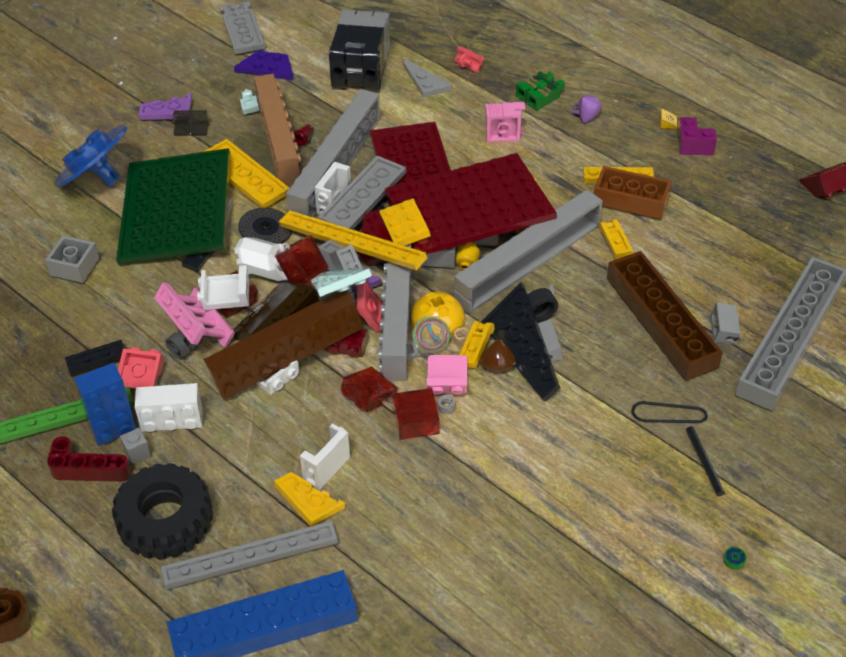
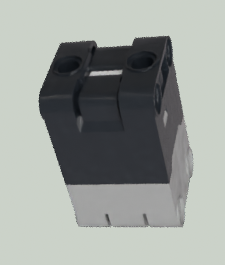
(360, 49)

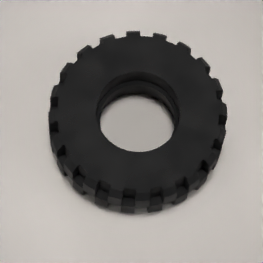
(169, 535)

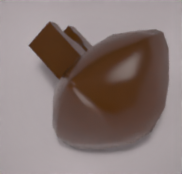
(498, 357)

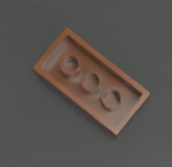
(633, 192)

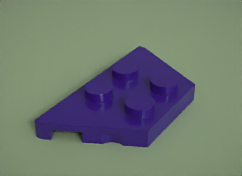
(266, 63)

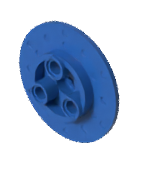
(92, 157)

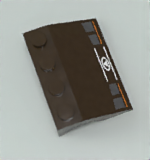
(277, 305)

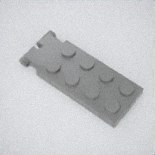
(242, 28)

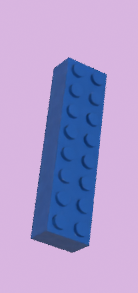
(265, 619)

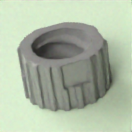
(446, 409)

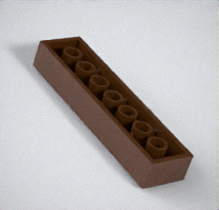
(664, 315)
(283, 343)

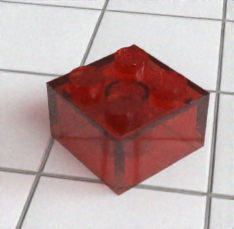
(302, 260)
(416, 414)

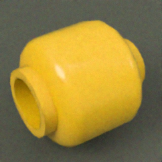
(467, 255)

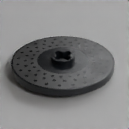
(255, 220)

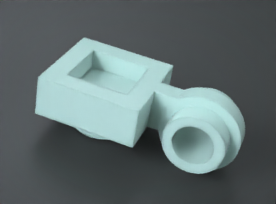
(249, 102)

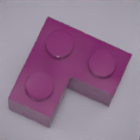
(694, 139)

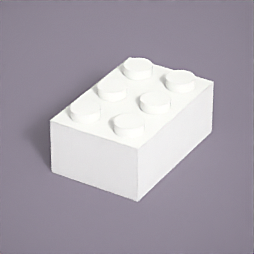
(168, 407)

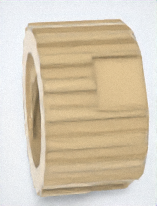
(460, 332)

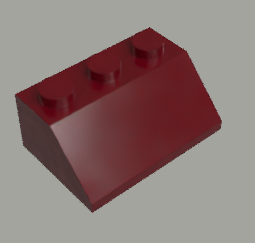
(826, 181)
(374, 226)

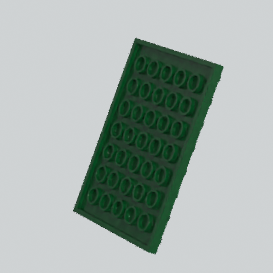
(175, 206)

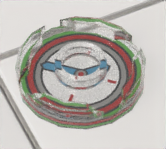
(431, 334)

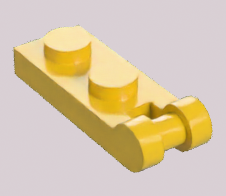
(615, 238)
(476, 342)

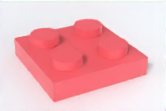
(369, 306)

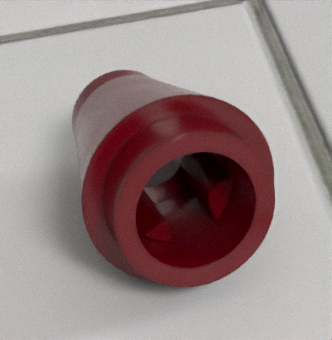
(303, 134)

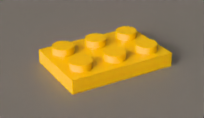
(404, 223)

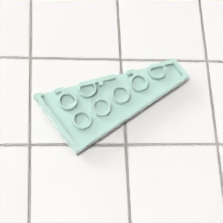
(339, 280)

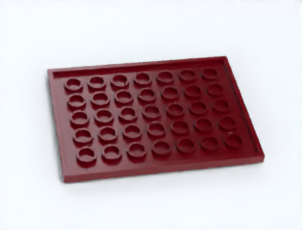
(475, 202)

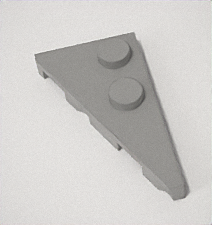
(425, 81)

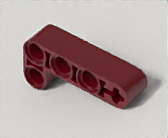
(73, 466)

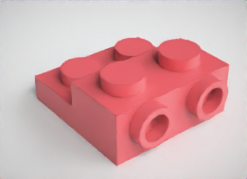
(140, 367)

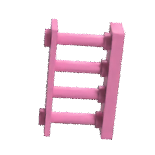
(185, 318)

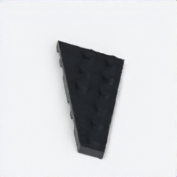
(519, 330)

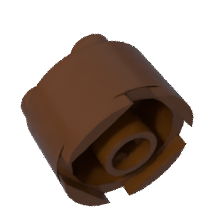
(14, 615)

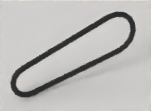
(669, 405)

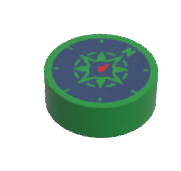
(734, 558)

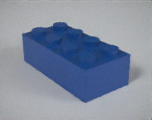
(105, 403)

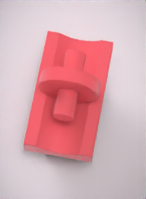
(468, 59)

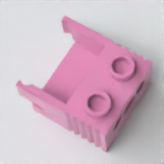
(503, 122)

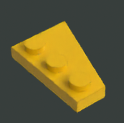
(306, 500)

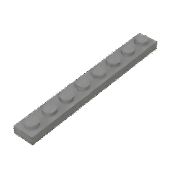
(248, 555)

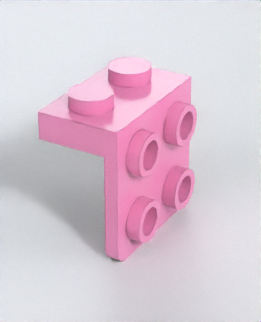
(447, 374)

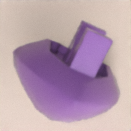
(588, 108)

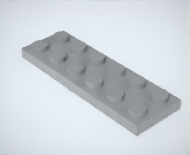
(363, 193)

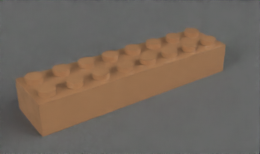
(278, 129)

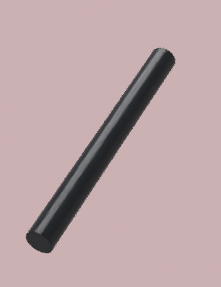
(705, 461)

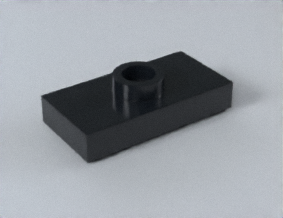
(196, 261)

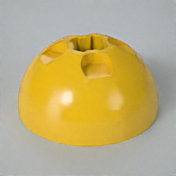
(439, 305)

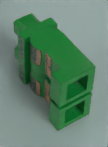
(539, 89)

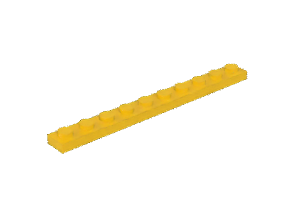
(360, 241)

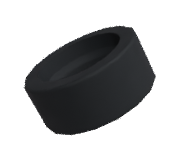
(550, 306)

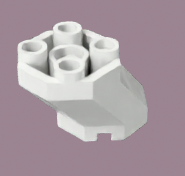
(260, 257)

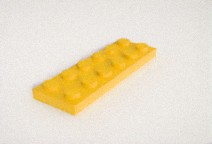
(251, 177)

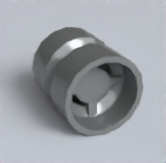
(179, 344)

